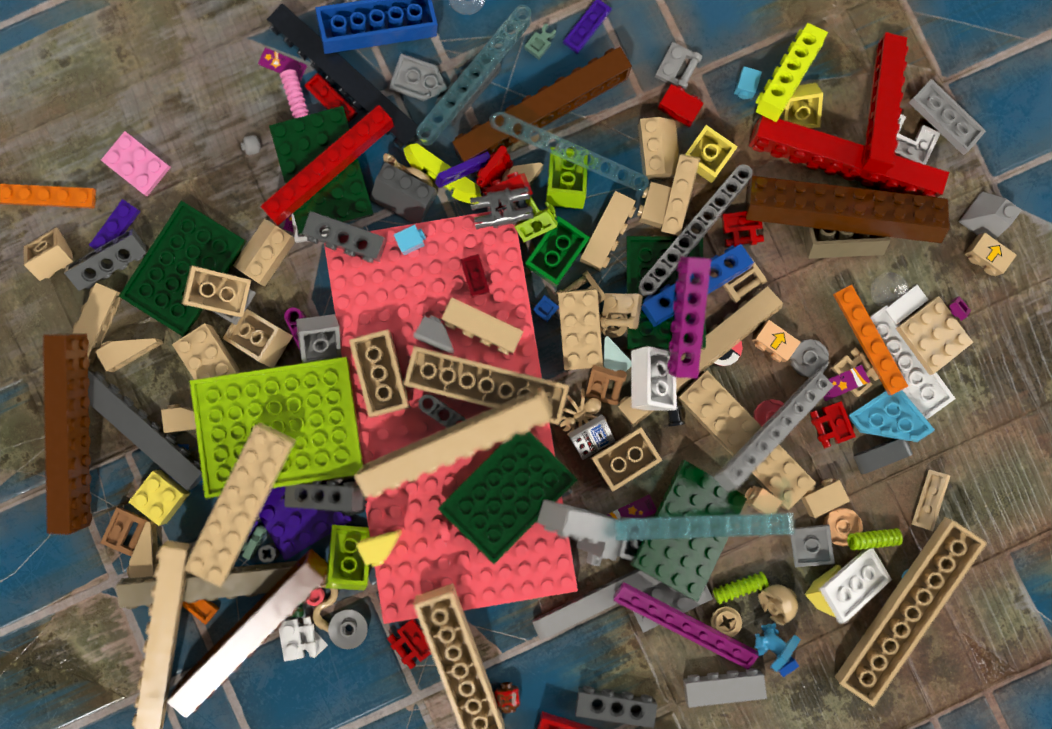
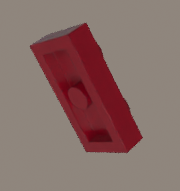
(475, 275)

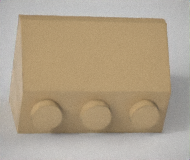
(658, 147)
(264, 252)

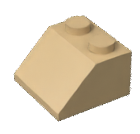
(47, 254)

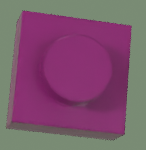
(959, 308)

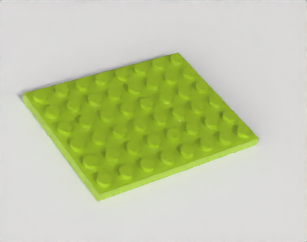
(300, 400)

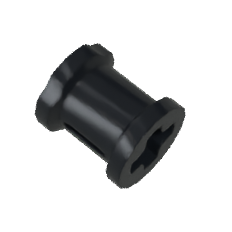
(675, 417)

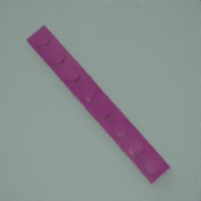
(685, 625)

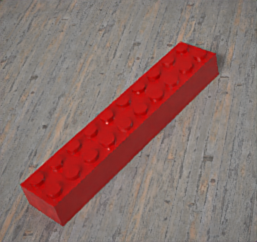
(843, 158)

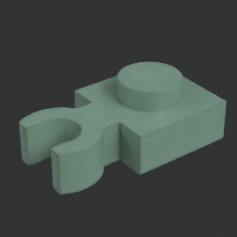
(539, 43)
(251, 546)

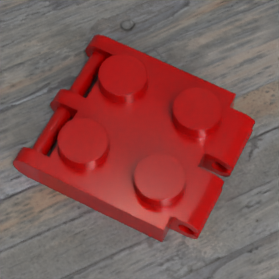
(495, 168)

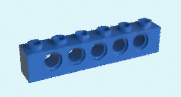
(735, 255)

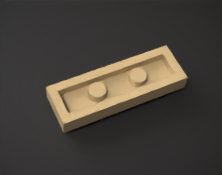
(931, 500)

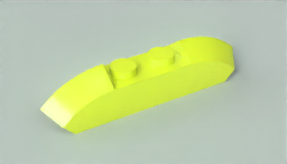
(425, 161)

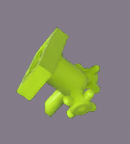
(542, 221)

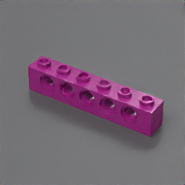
(694, 326)

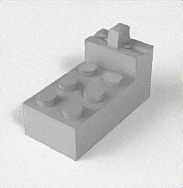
(591, 529)

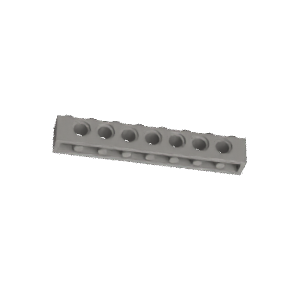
(773, 432)

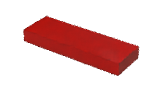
(328, 96)

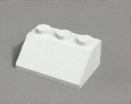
(650, 382)

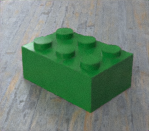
(557, 252)

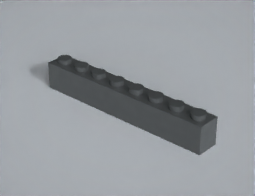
(143, 432)

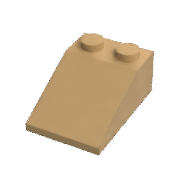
(216, 291)
(258, 338)

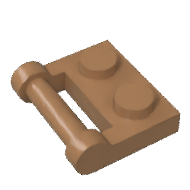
(599, 383)
(119, 528)

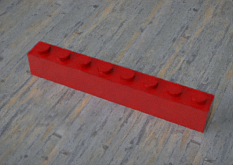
(885, 103)
(328, 165)

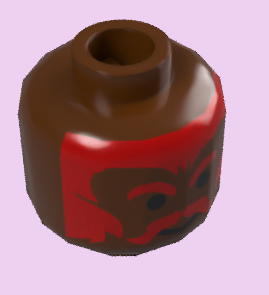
(507, 697)

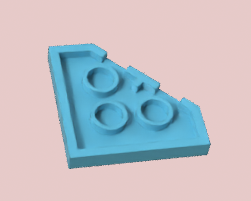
(892, 418)

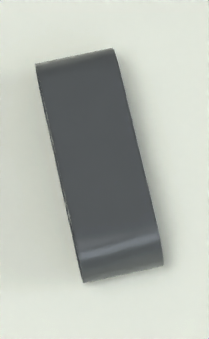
(435, 410)
(882, 455)

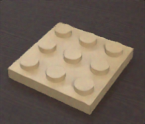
(934, 335)

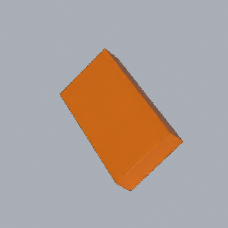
(202, 609)

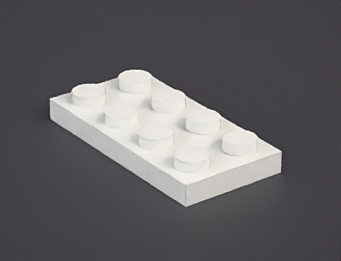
(855, 584)

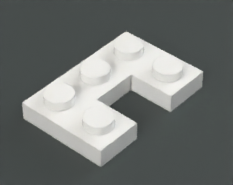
(920, 148)

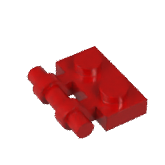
(736, 223)
(838, 423)
(415, 639)

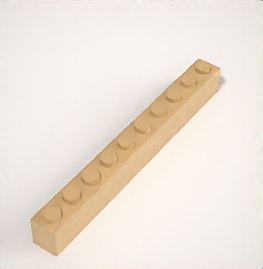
(720, 341)
(162, 636)

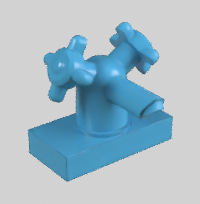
(776, 645)

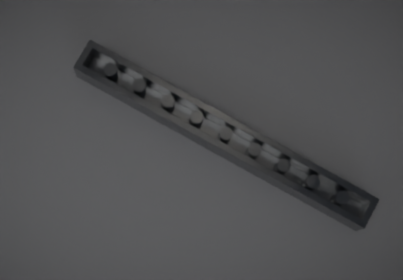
(340, 73)

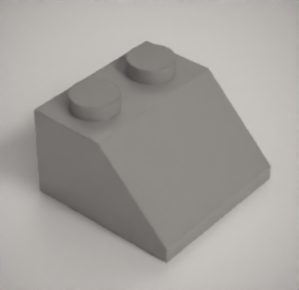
(318, 338)

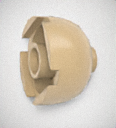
(780, 603)

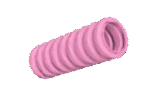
(294, 93)

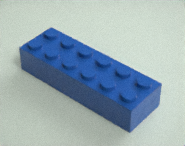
(374, 23)

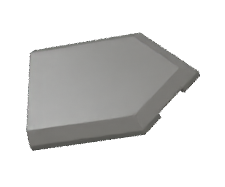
(417, 78)

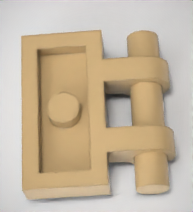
(846, 364)

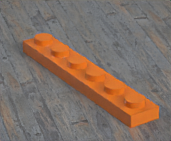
(47, 196)
(870, 340)

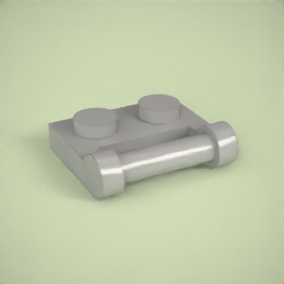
(672, 63)

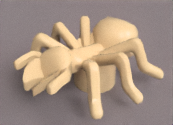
(582, 412)

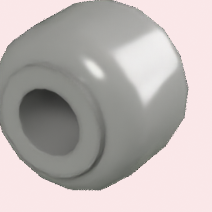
(251, 145)

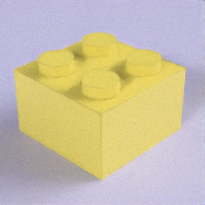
(713, 151)
(159, 497)

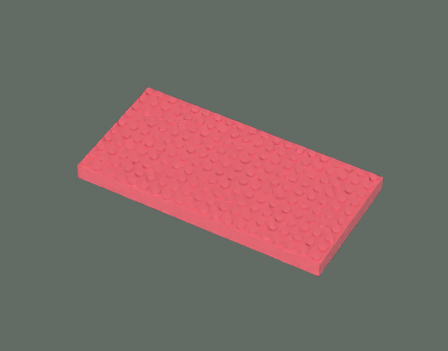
(396, 299)

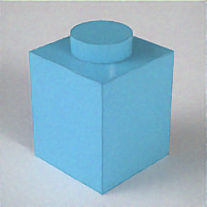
(747, 83)
(410, 239)

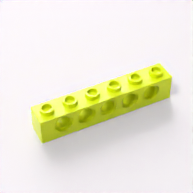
(792, 70)

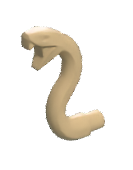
(409, 170)
(317, 618)

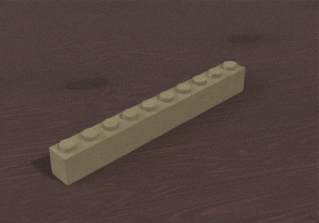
(241, 581)

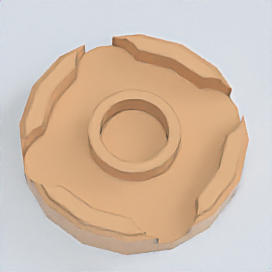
(841, 523)

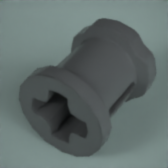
(263, 552)

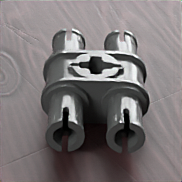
(494, 200)

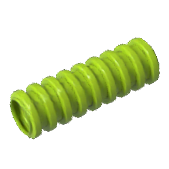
(874, 539)
(740, 587)

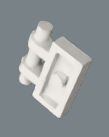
(291, 638)

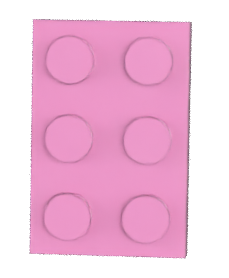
(135, 163)

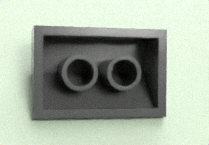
(402, 194)

